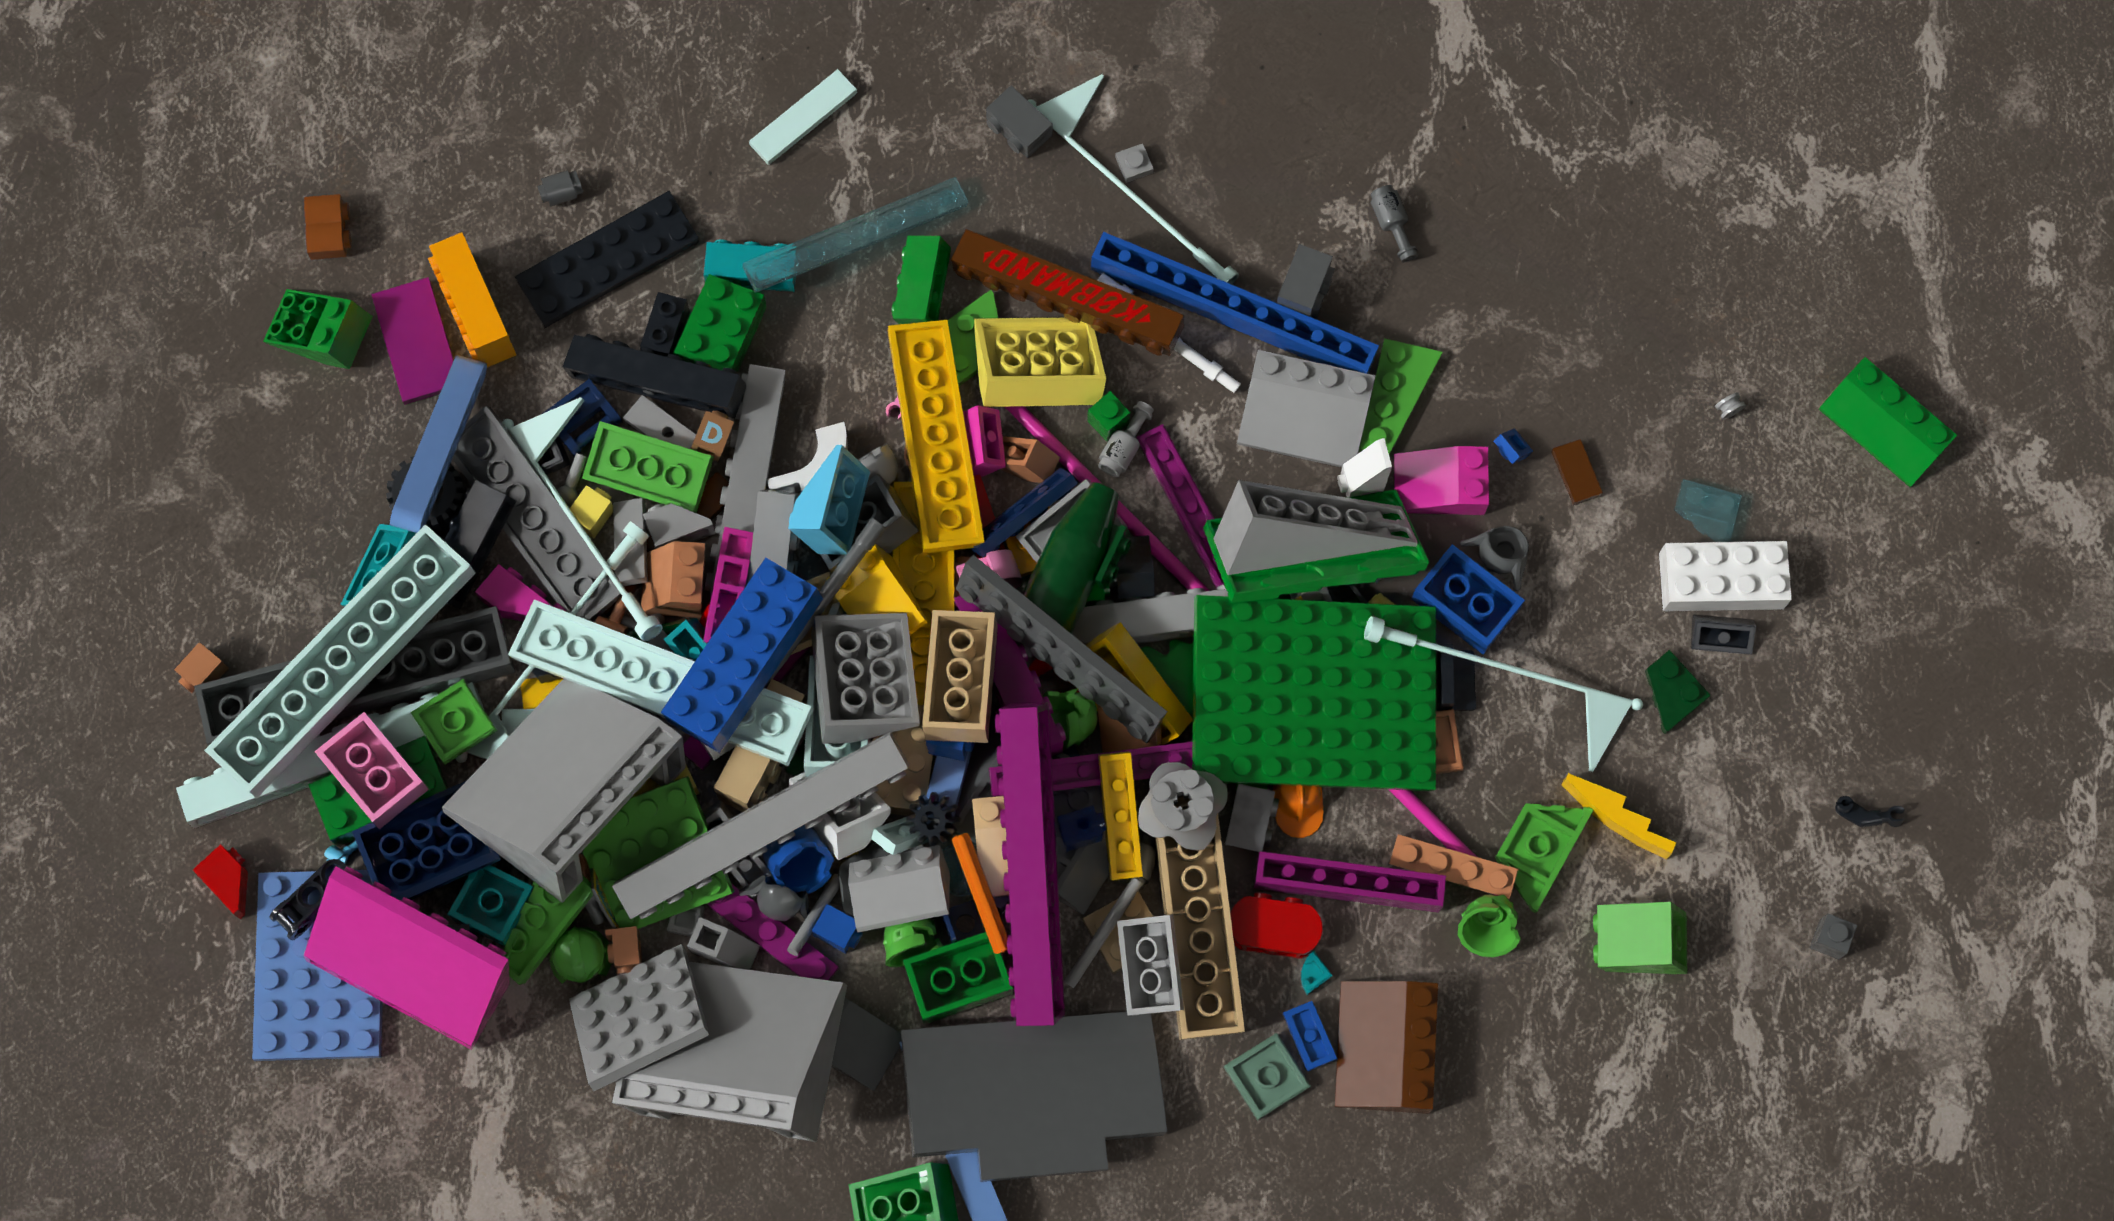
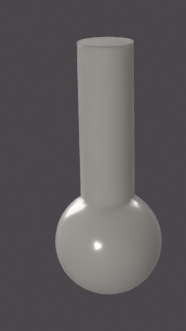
(568, 491)

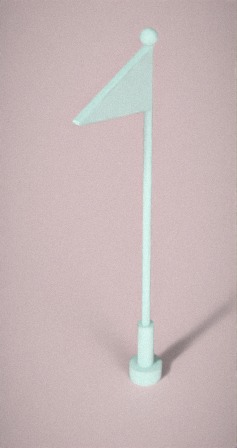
(1065, 114)
(534, 439)
(1603, 709)
(490, 744)

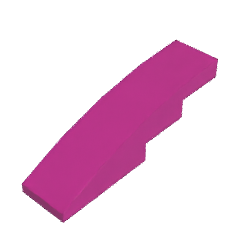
(729, 576)

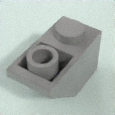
(722, 945)

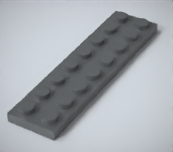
(537, 520)
(1061, 650)

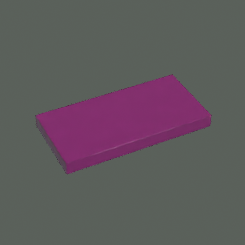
(414, 339)

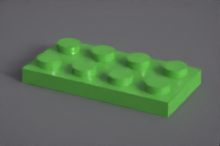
(647, 467)

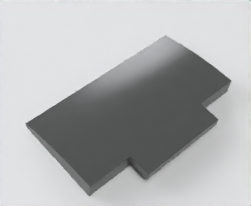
(1033, 1094)

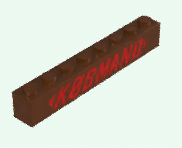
(1068, 293)

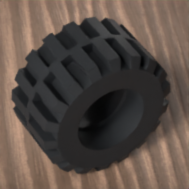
(448, 504)

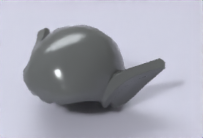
(1502, 551)
(777, 901)

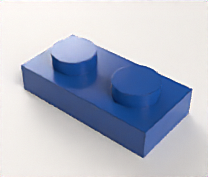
(1309, 1036)

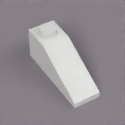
(1366, 471)

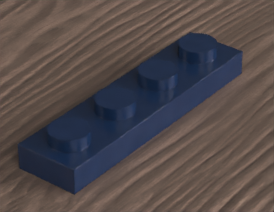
(1028, 507)

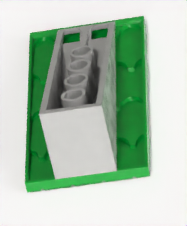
(1306, 540)

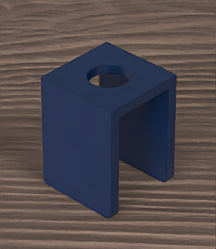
(950, 920)

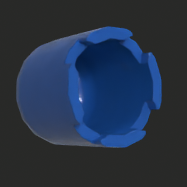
(800, 861)

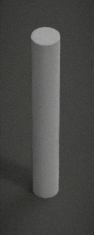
(807, 926)

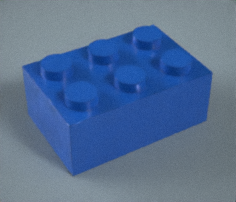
(1468, 599)

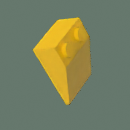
(879, 589)

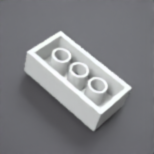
(1725, 576)

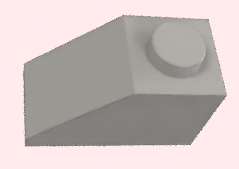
(675, 523)

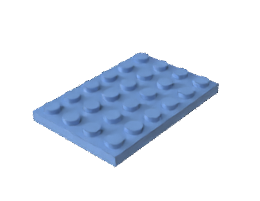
(297, 1005)

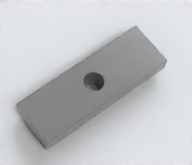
(655, 422)
(634, 566)

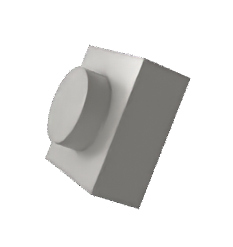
(1134, 163)

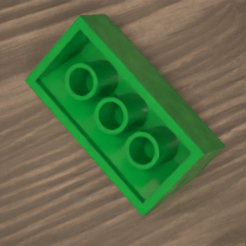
(1887, 422)

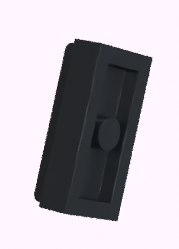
(1456, 681)

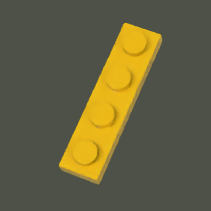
(1120, 815)

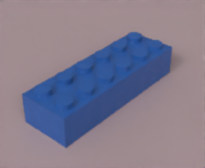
(742, 655)

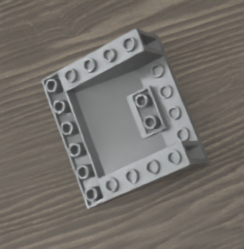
(564, 781)
(762, 1056)

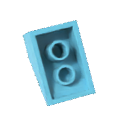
(831, 504)

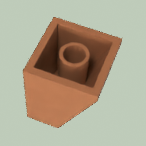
(675, 580)

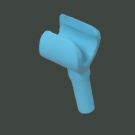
(334, 852)

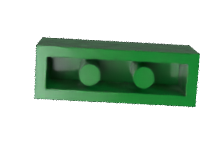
(921, 279)

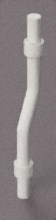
(1211, 369)

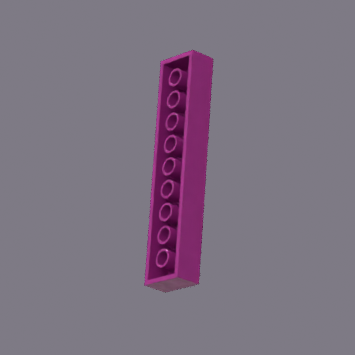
(1031, 864)

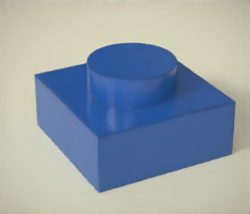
(1512, 446)

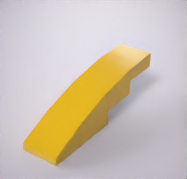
(1608, 809)

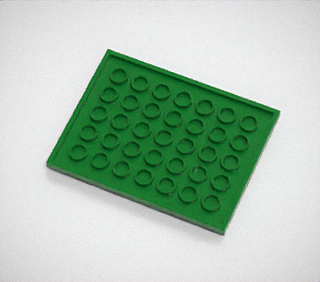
(1308, 701)

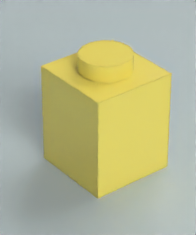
(592, 509)

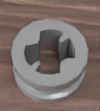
(1730, 405)

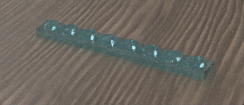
(855, 234)

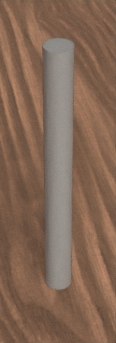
(1103, 932)

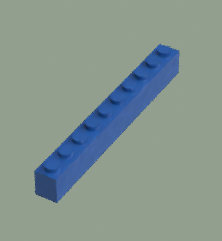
(1231, 305)

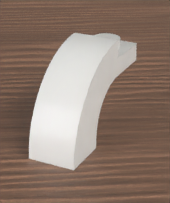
(827, 439)

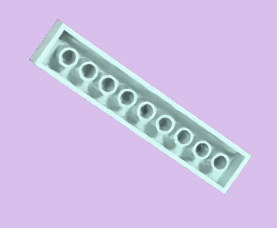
(340, 661)

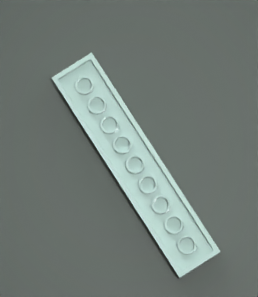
(645, 676)

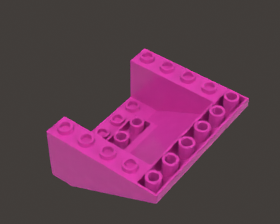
(407, 957)

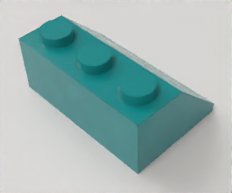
(382, 548)

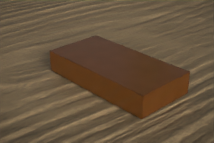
(1576, 472)

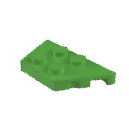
(963, 335)
(1540, 846)

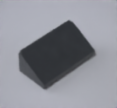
(1723, 634)

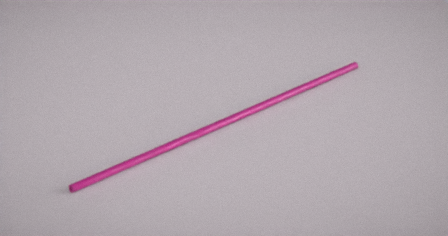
(1190, 581)

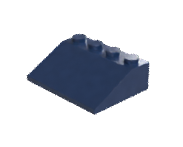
(421, 849)

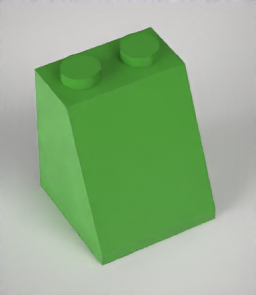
(1641, 938)

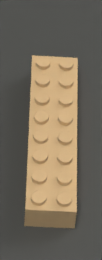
(1198, 899)

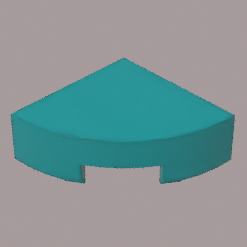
(1313, 973)

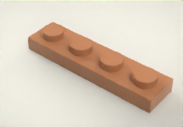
(1457, 866)

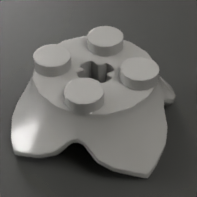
(1189, 827)

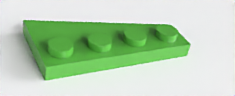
(1396, 389)
(540, 927)

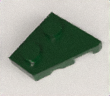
(1674, 690)

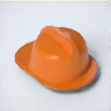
(1299, 809)

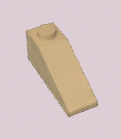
(989, 841)

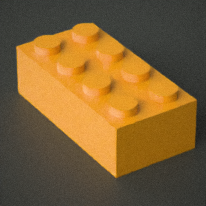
(470, 301)

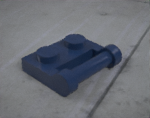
(592, 404)

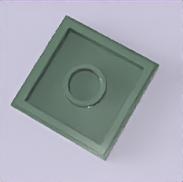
(1267, 1076)

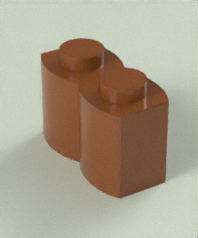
(326, 226)

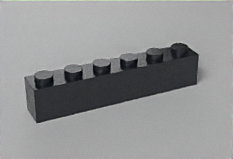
(654, 375)

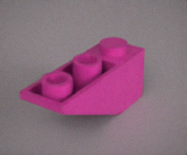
(509, 594)

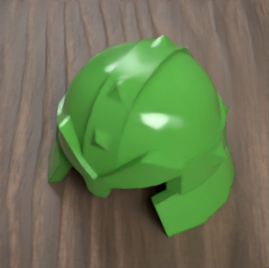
(1074, 714)
(1489, 926)
(909, 940)
(580, 955)

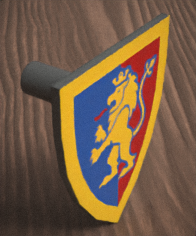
(593, 907)

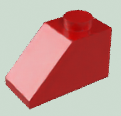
(225, 878)

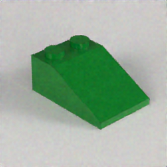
(906, 1195)

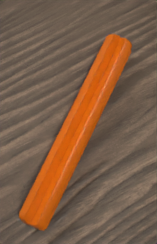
(981, 892)

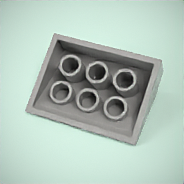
(1305, 409)
(863, 676)

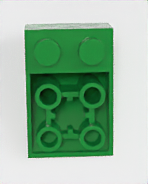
(319, 327)

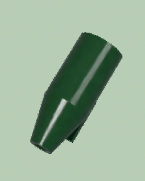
(1078, 555)

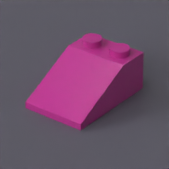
(1443, 480)

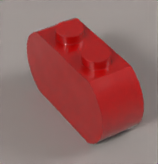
(1275, 926)

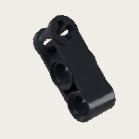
(297, 904)

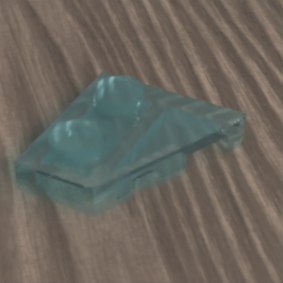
(1709, 509)

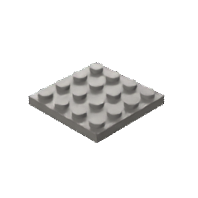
(638, 1017)

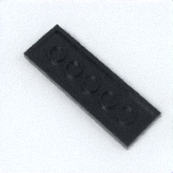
(607, 259)

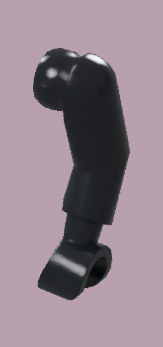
(1863, 818)

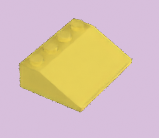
(1038, 362)

